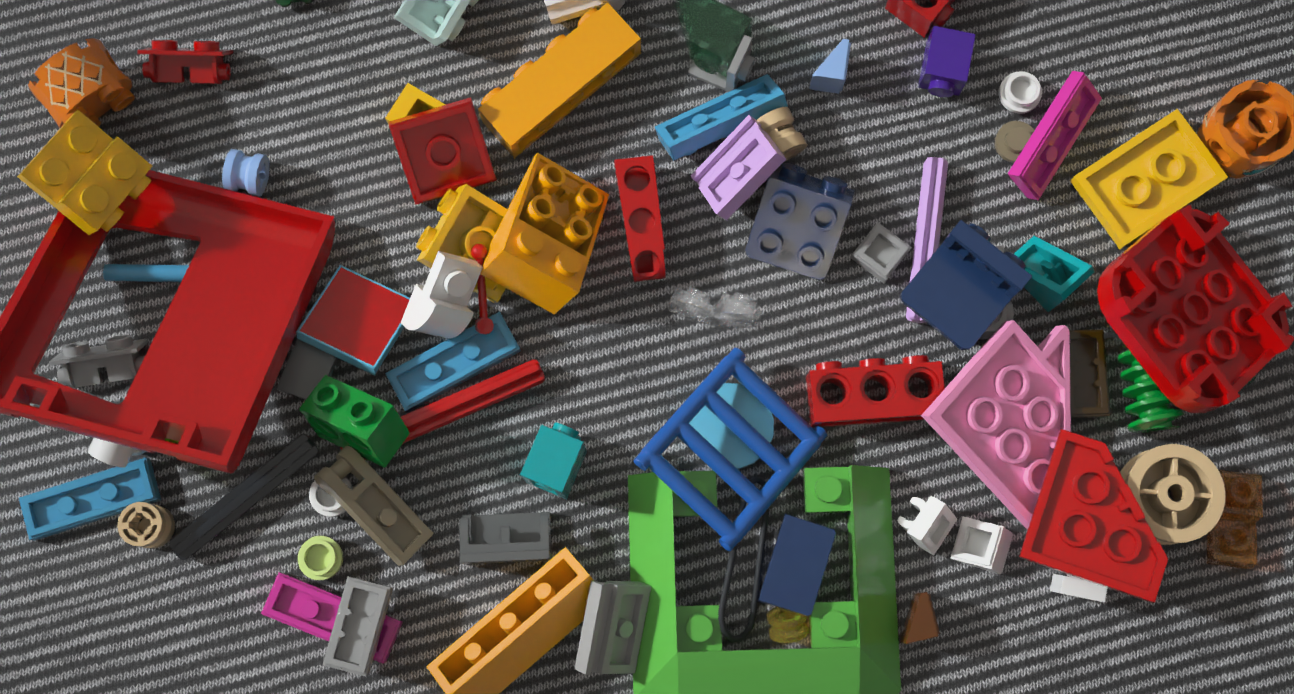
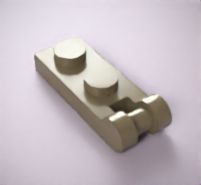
(374, 506)

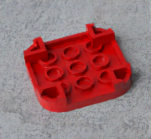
(1193, 311)

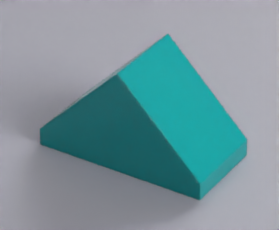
(1052, 271)

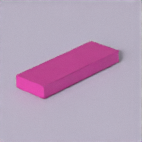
(1055, 135)
(316, 610)

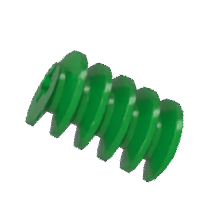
(1151, 404)

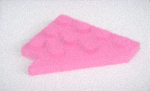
(1008, 413)

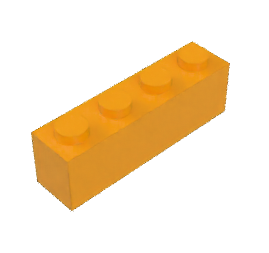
(559, 79)
(516, 630)

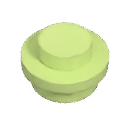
(320, 558)

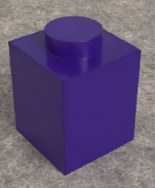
(946, 61)

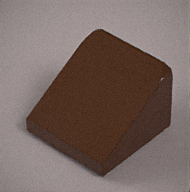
(921, 620)

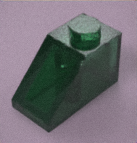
(712, 33)

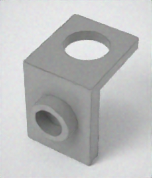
(738, 70)

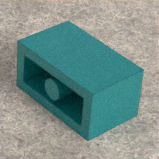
(554, 459)

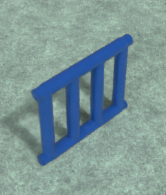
(679, 427)

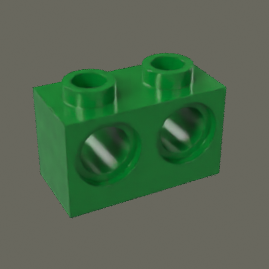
(355, 420)

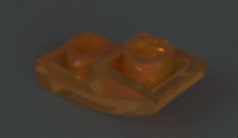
(1235, 535)

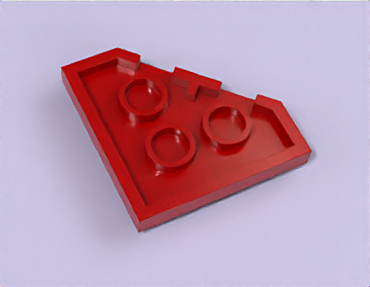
(1092, 522)

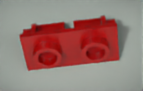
(168, 62)

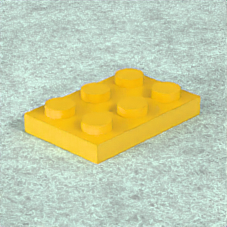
(1148, 178)

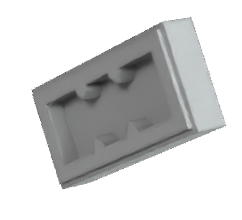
(357, 626)

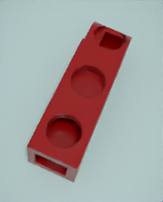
(641, 216)

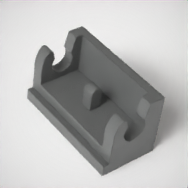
(505, 538)

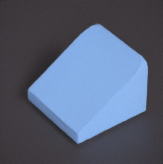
(833, 71)

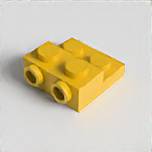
(87, 174)
(465, 221)

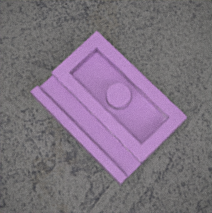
(738, 167)

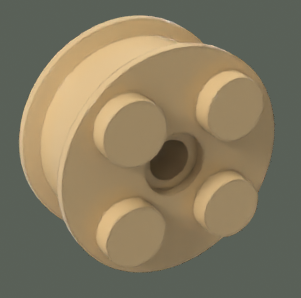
(1195, 489)

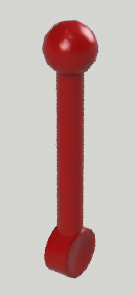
(484, 324)

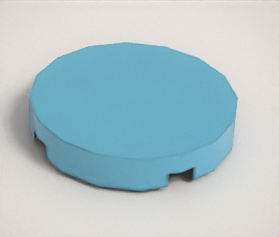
(722, 437)

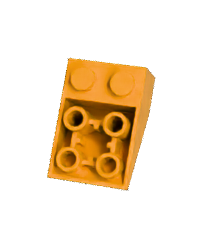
(546, 235)

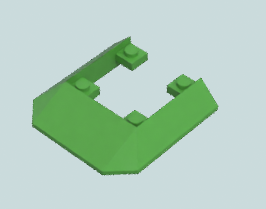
(850, 640)

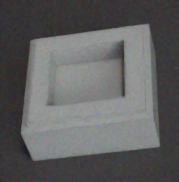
(880, 252)

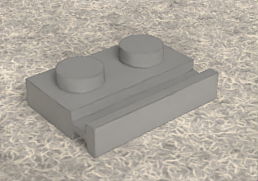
(612, 627)

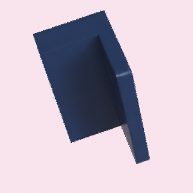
(797, 565)

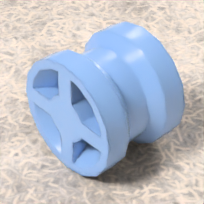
(245, 172)

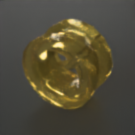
(786, 625)

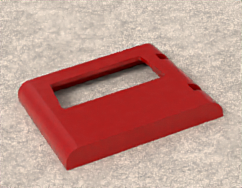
(216, 342)

